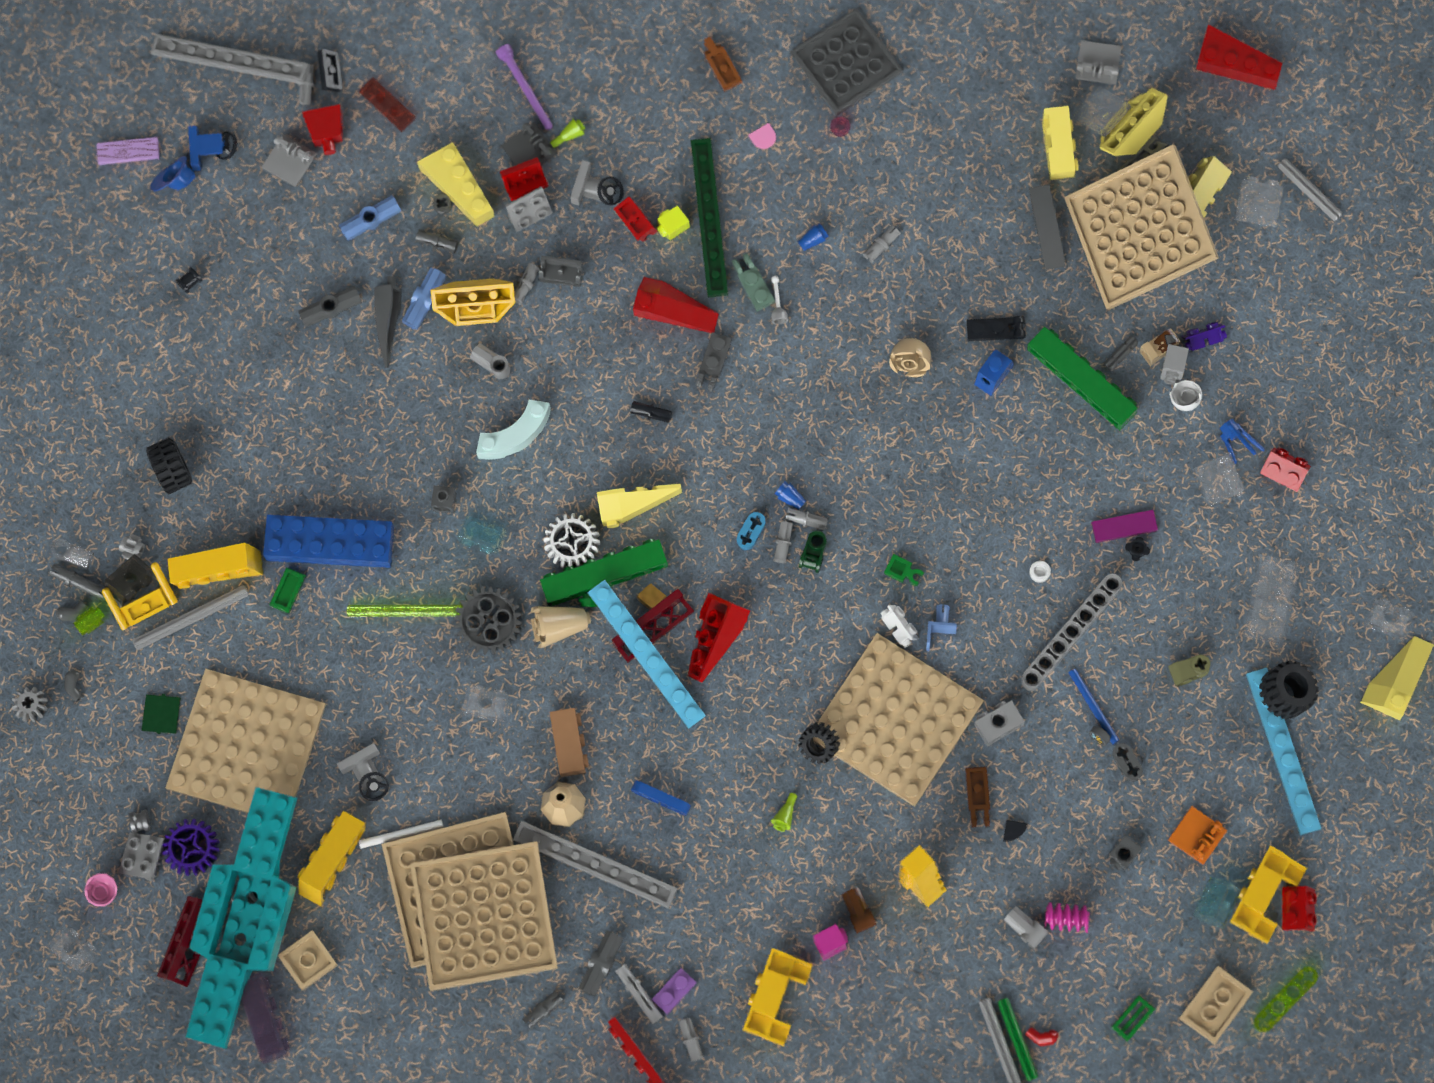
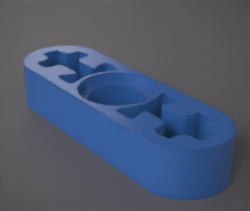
(659, 796)

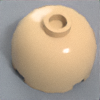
(911, 357)

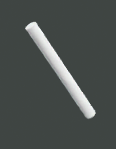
(401, 834)

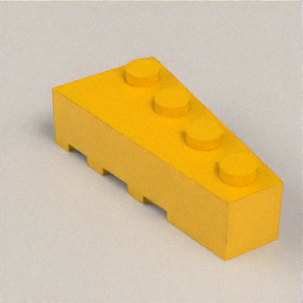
(921, 876)

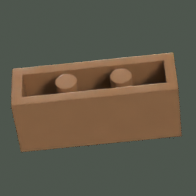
(568, 742)

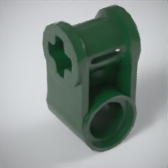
(813, 555)

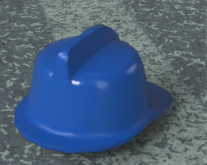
(174, 176)

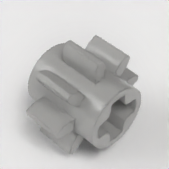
(131, 546)

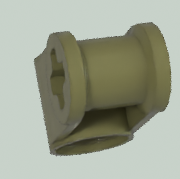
(1186, 671)

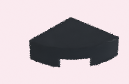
(1013, 830)

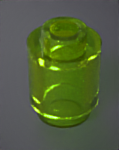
(89, 620)

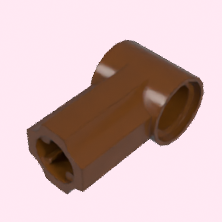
(860, 915)

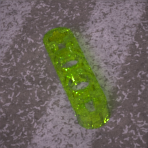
(1287, 1001)

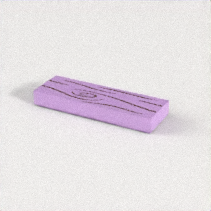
(128, 151)

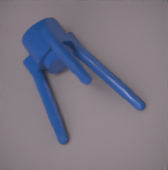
(1232, 431)

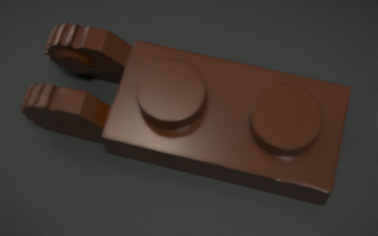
(978, 793)

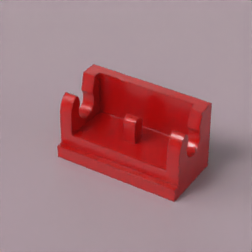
(635, 219)

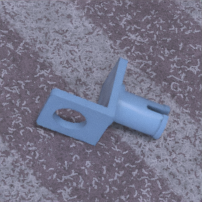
(941, 624)

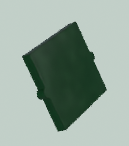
(161, 714)

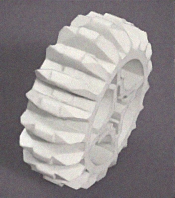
(579, 538)

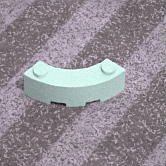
(518, 435)

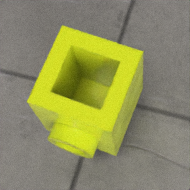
(672, 223)

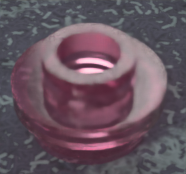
(843, 121)

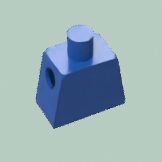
(993, 370)

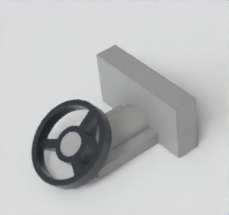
(594, 188)
(365, 771)

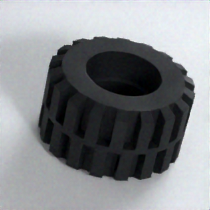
(169, 465)
(1298, 679)

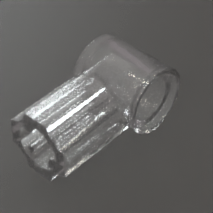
(73, 554)

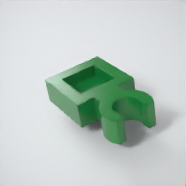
(900, 569)

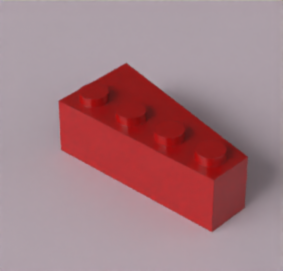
(1236, 60)

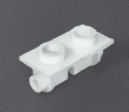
(896, 618)

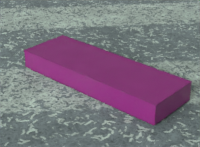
(1124, 526)

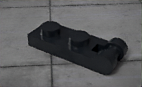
(995, 329)

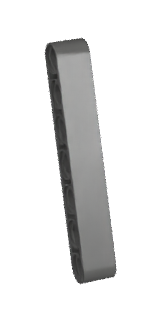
(1076, 623)

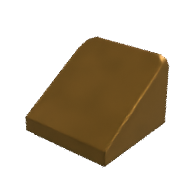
(650, 596)

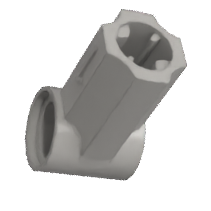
(489, 361)
(1029, 930)

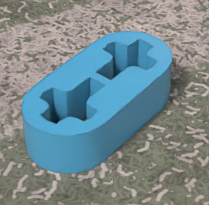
(746, 528)

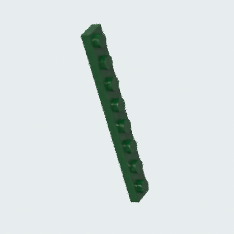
(709, 217)

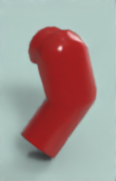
(1042, 1039)

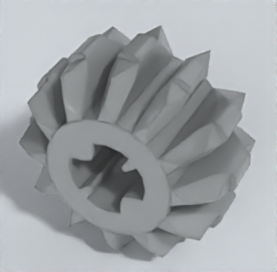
(23, 700)

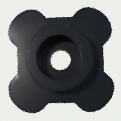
(1131, 548)

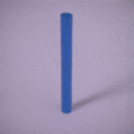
(1093, 705)

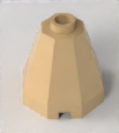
(563, 812)

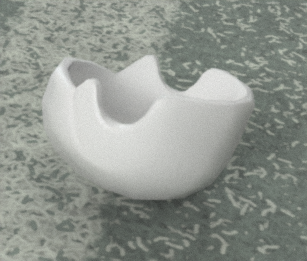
(1186, 395)

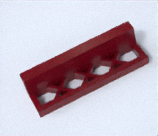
(653, 615)
(179, 943)

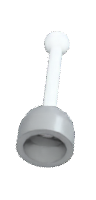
(778, 315)

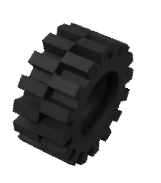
(826, 735)

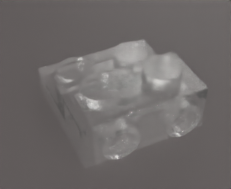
(1259, 201)

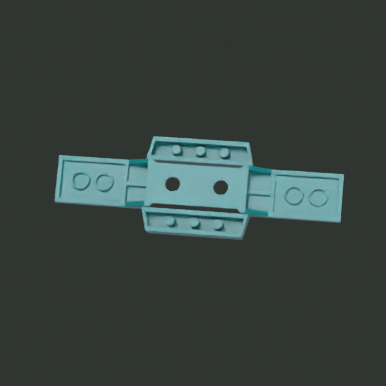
(260, 922)

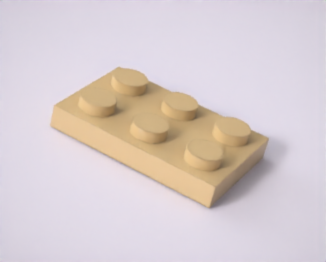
(1216, 1005)

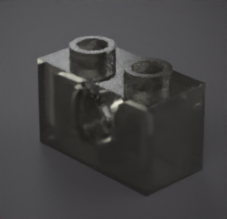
(132, 569)

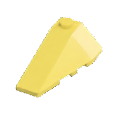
(620, 506)
(1398, 679)

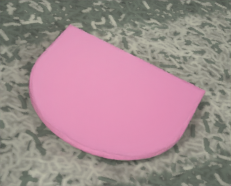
(763, 137)

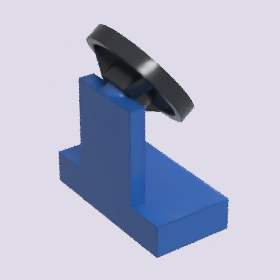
(209, 145)

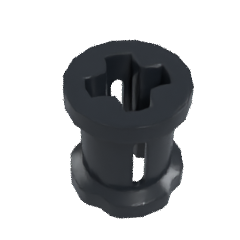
(188, 280)

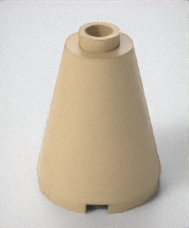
(557, 623)

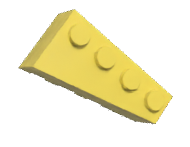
(454, 179)

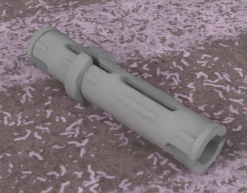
(631, 982)

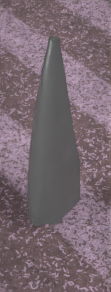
(387, 308)

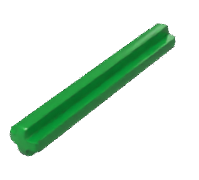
(1017, 1039)

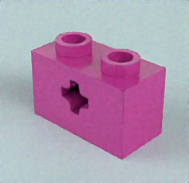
(830, 941)

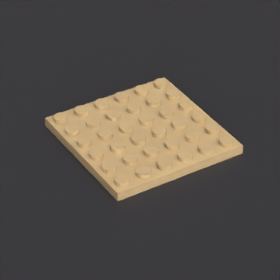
(1141, 227)
(898, 719)
(244, 740)
(450, 841)
(483, 916)

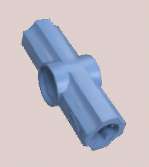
(358, 224)
(421, 299)

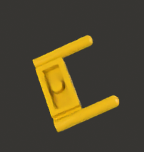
(145, 605)

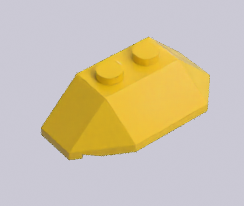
(473, 301)

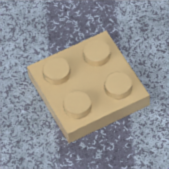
(307, 960)

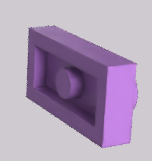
(674, 991)

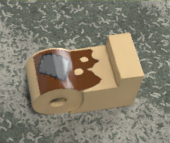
(1157, 348)

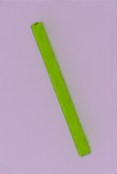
(402, 610)

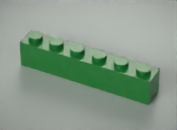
(1082, 378)
(612, 568)

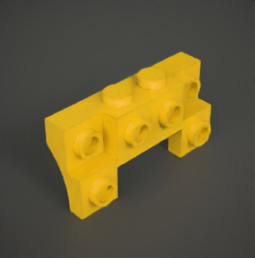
(1263, 885)
(769, 995)

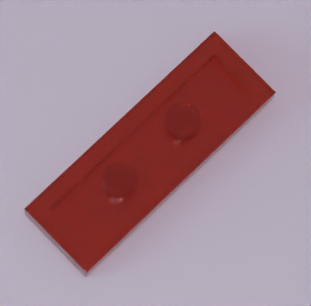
(387, 104)

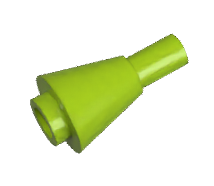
(572, 130)
(783, 818)

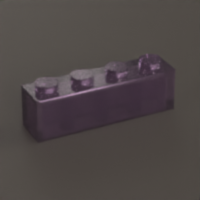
(263, 1020)

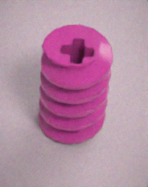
(1067, 917)

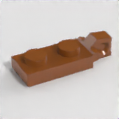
(721, 65)

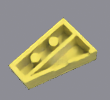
(1059, 143)
(1208, 180)

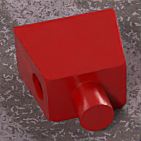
(325, 127)

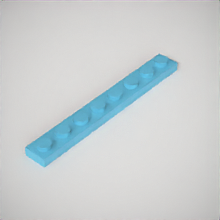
(646, 654)
(1285, 760)

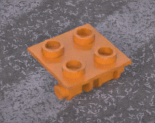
(1197, 835)

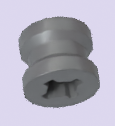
(139, 821)

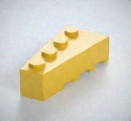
(215, 565)
(330, 857)

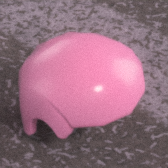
(100, 889)

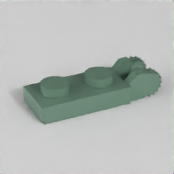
(753, 284)

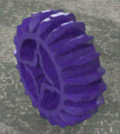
(194, 838)

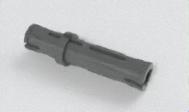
(72, 579)

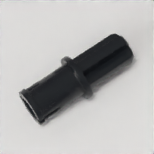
(651, 412)

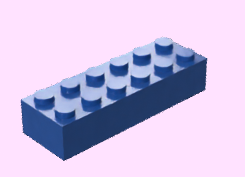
(328, 541)

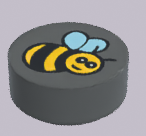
(1100, 735)

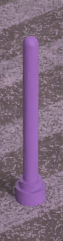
(506, 54)

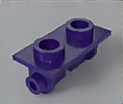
(1211, 332)

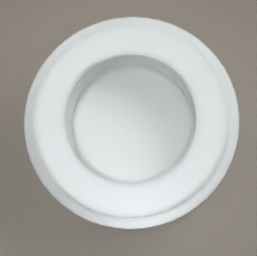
(1040, 571)

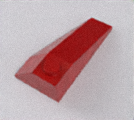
(666, 304)
(719, 629)

